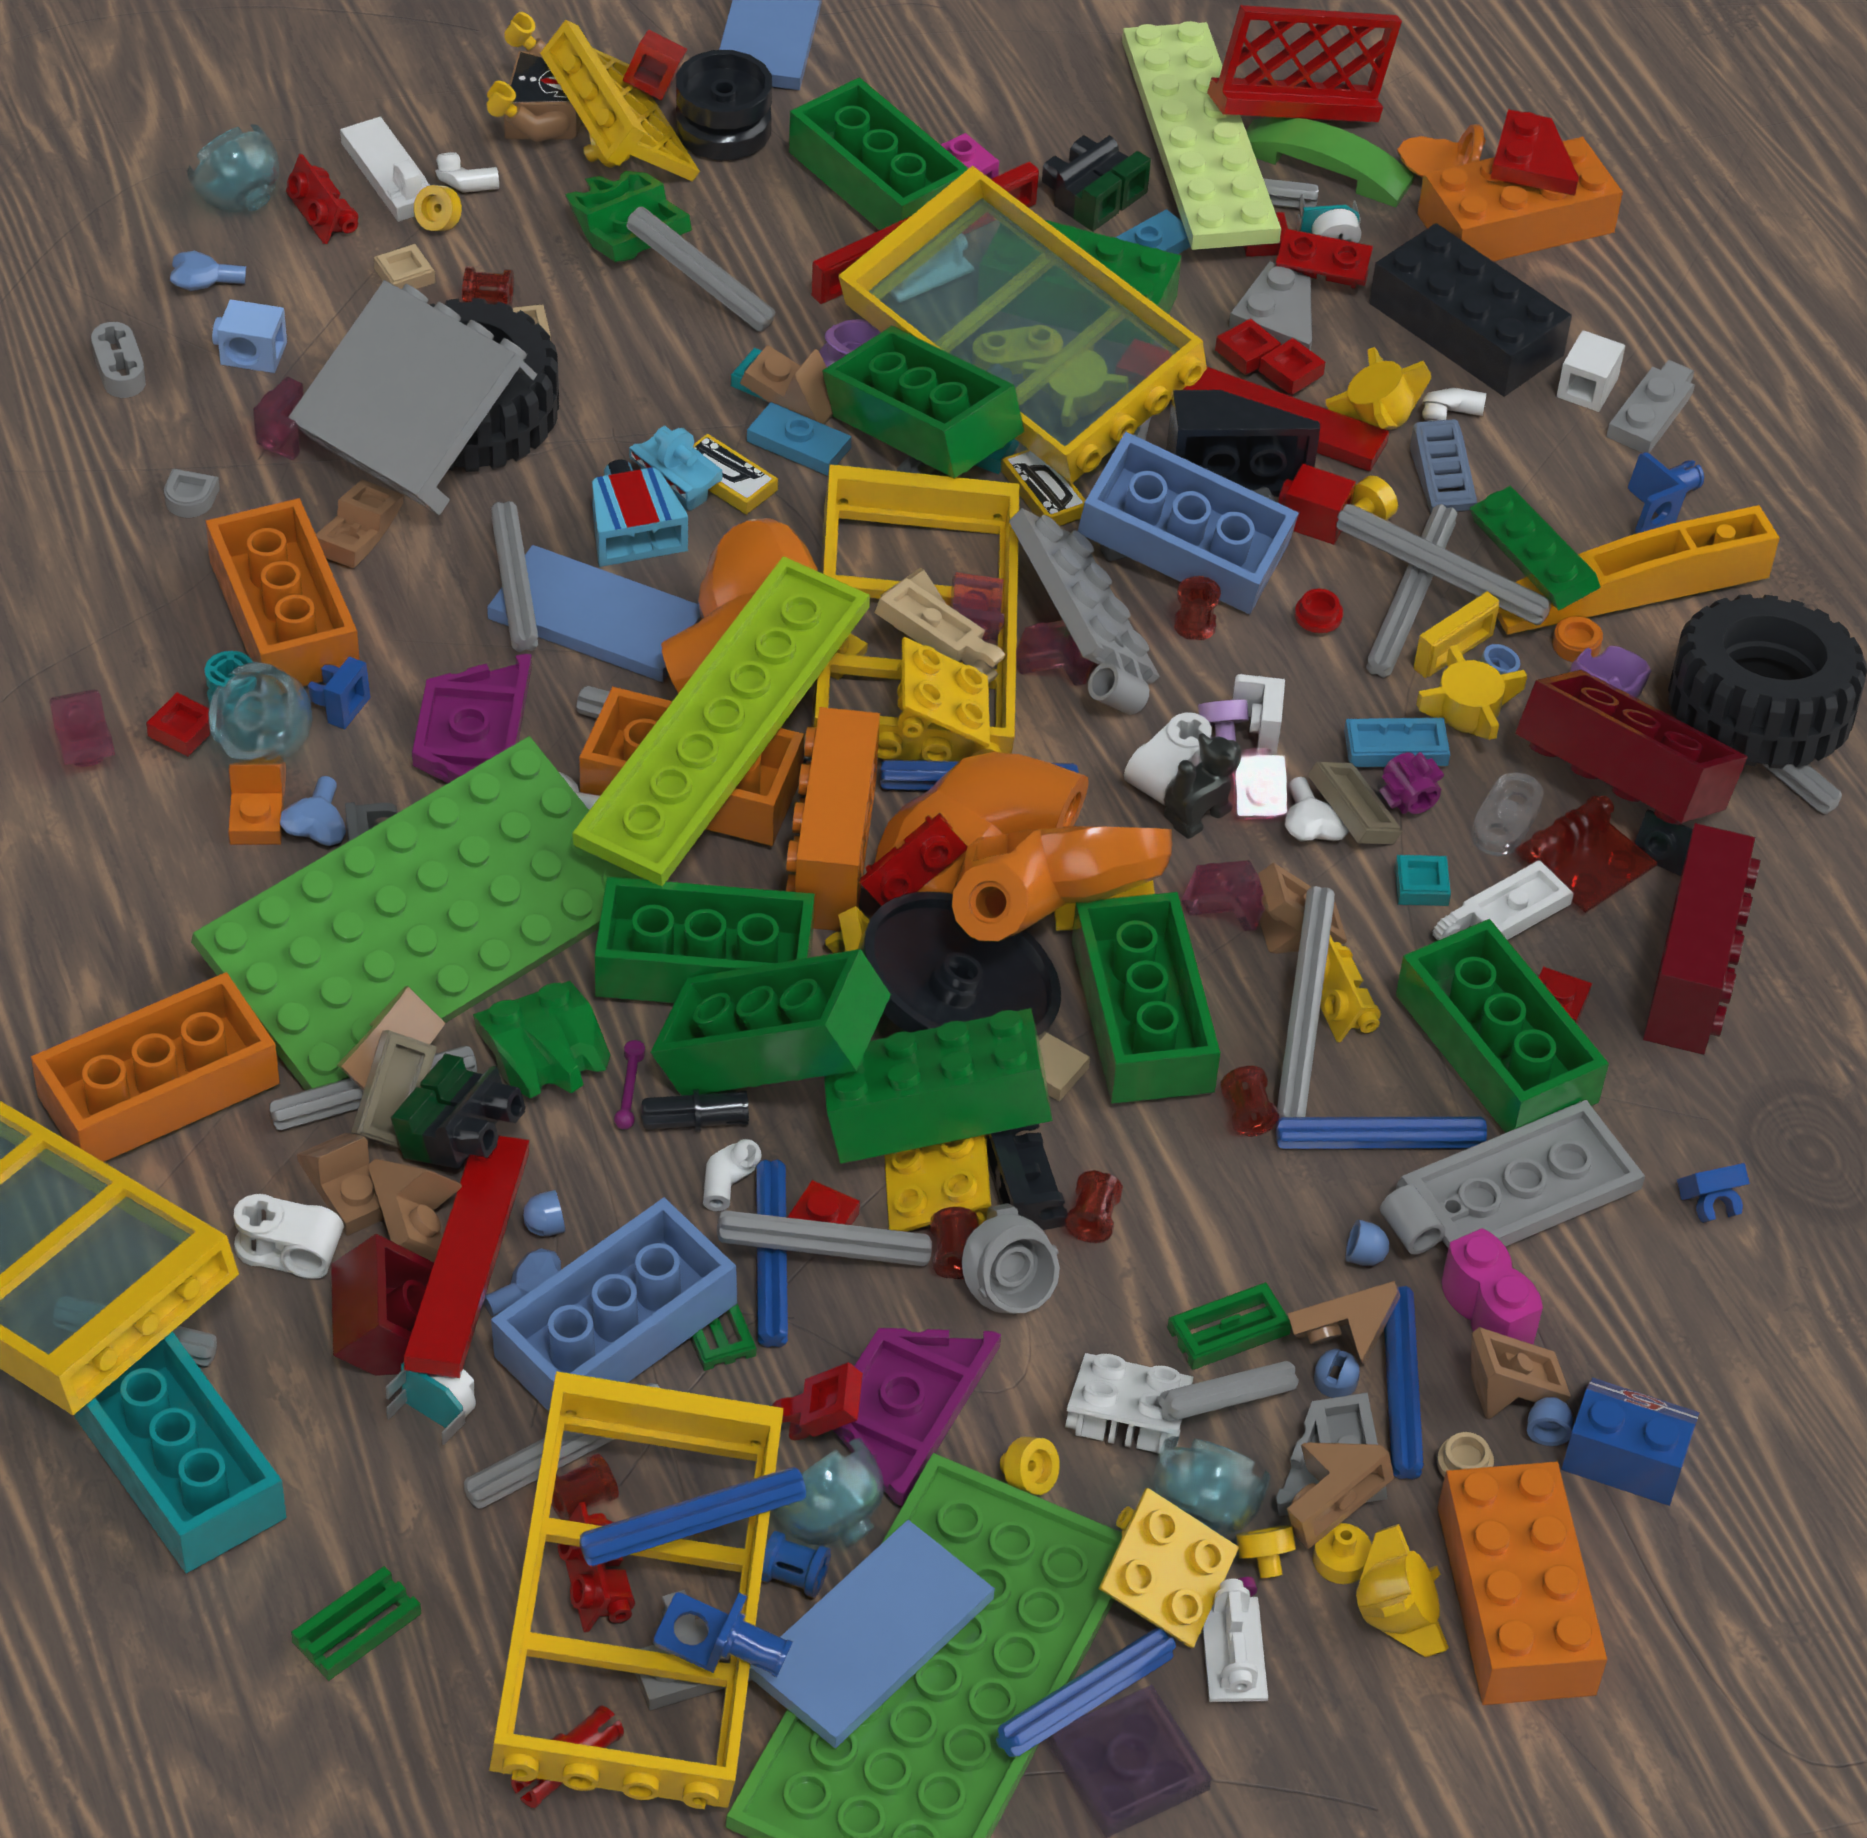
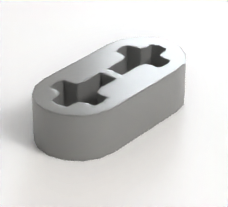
(110, 360)

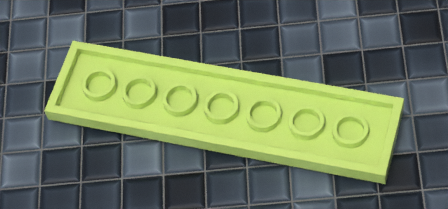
(1201, 149)

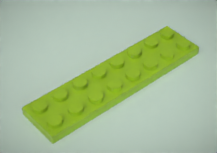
(721, 721)

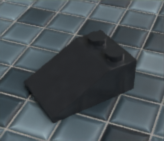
(1241, 438)

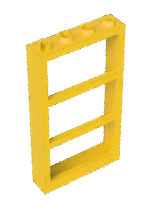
(931, 503)
(664, 1420)

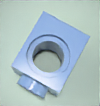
(250, 336)

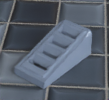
(1442, 440)

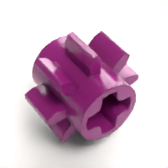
(1411, 783)

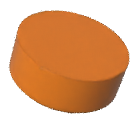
(1575, 635)

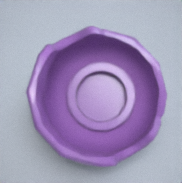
(1616, 667)

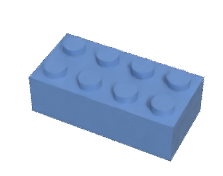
(1187, 521)
(617, 1304)

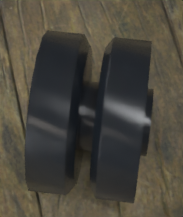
(723, 104)

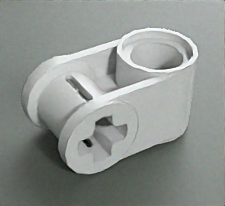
(1158, 760)
(291, 1238)

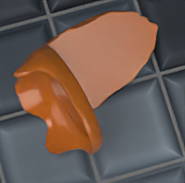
(1429, 154)

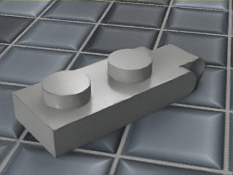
(1652, 407)

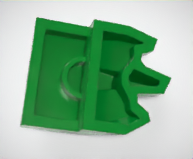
(609, 203)
(544, 1038)

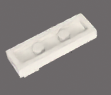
(385, 165)

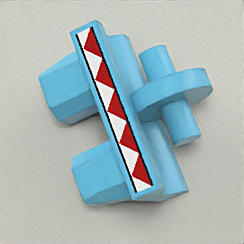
(681, 465)

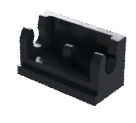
(1025, 1176)

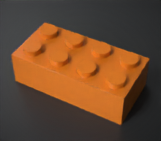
(1520, 219)
(281, 590)
(753, 808)
(835, 813)
(156, 1069)
(1521, 1583)

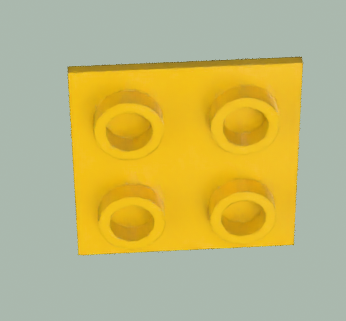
(942, 693)
(935, 1179)
(1167, 1566)

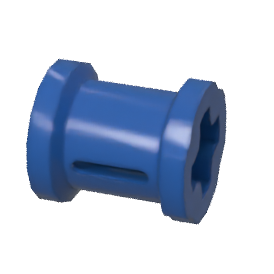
(795, 1564)

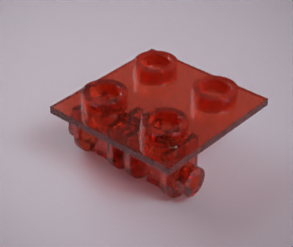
(1588, 853)

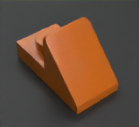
(256, 803)

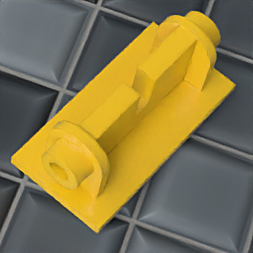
(1342, 999)

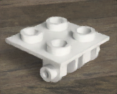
(1124, 1394)

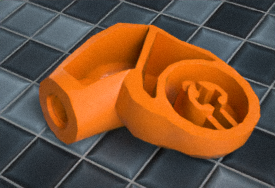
(732, 577)
(990, 798)
(1033, 872)

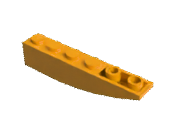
(1669, 565)

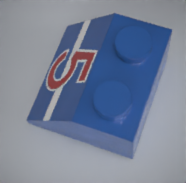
(1630, 1441)

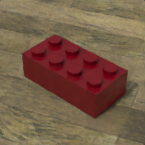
(1630, 746)
(1703, 940)

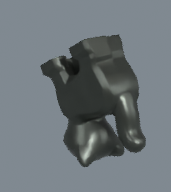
(1202, 786)

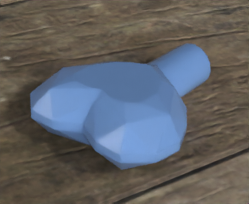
(200, 271)
(316, 815)
(529, 1273)

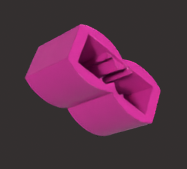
(1488, 1290)

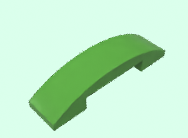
(1334, 149)

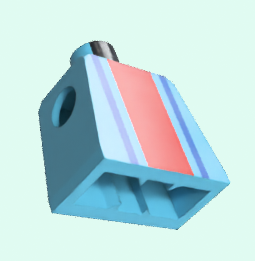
(636, 515)

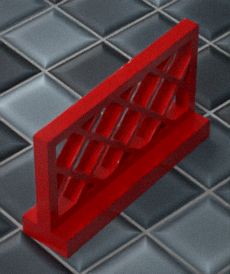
(1292, 96)

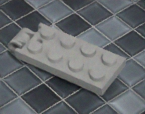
(1089, 611)
(1514, 1182)

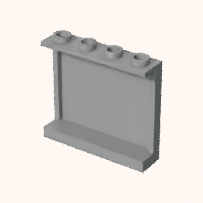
(407, 391)

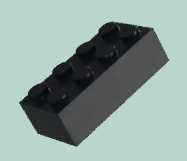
(1470, 309)

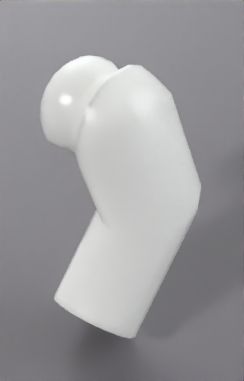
(462, 179)
(1452, 399)
(726, 1169)

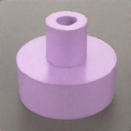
(1224, 716)

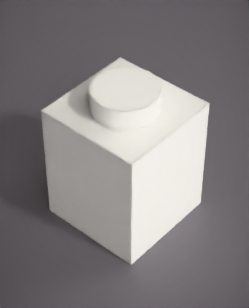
(1590, 370)

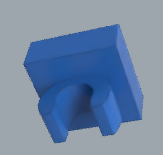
(344, 691)
(1712, 1185)

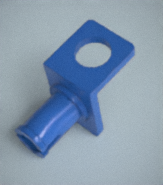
(1662, 489)
(725, 1636)

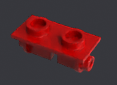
(319, 200)
(1316, 254)
(916, 862)
(594, 1588)

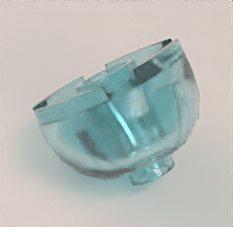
(237, 170)
(260, 714)
(1210, 1484)
(838, 1499)

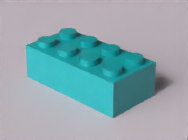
(183, 1456)

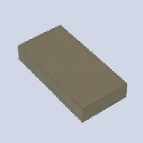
(1355, 803)
(394, 1074)

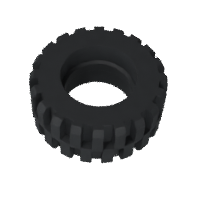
(526, 406)
(1768, 679)

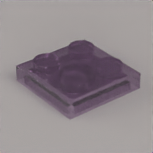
(1129, 1761)

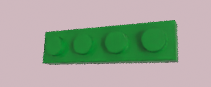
(1535, 547)

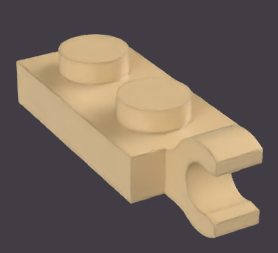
(938, 626)

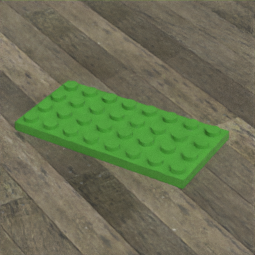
(432, 900)
(931, 1749)

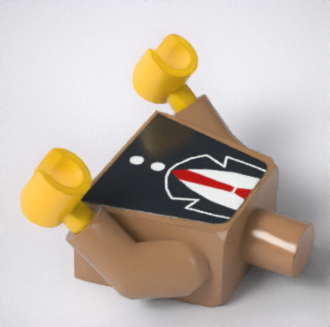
(533, 99)

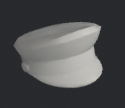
(1010, 1264)

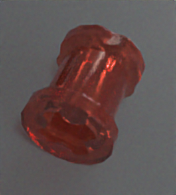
(474, 280)
(1196, 614)
(1249, 1100)
(1094, 1206)
(952, 1229)
(584, 1484)

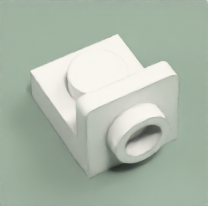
(1265, 707)

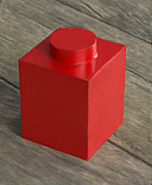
(654, 64)
(1318, 500)

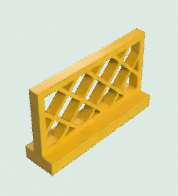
(614, 112)

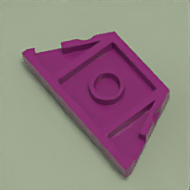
(470, 717)
(913, 1396)

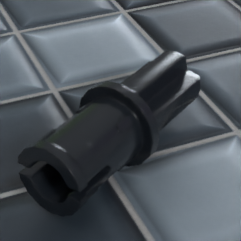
(695, 1110)

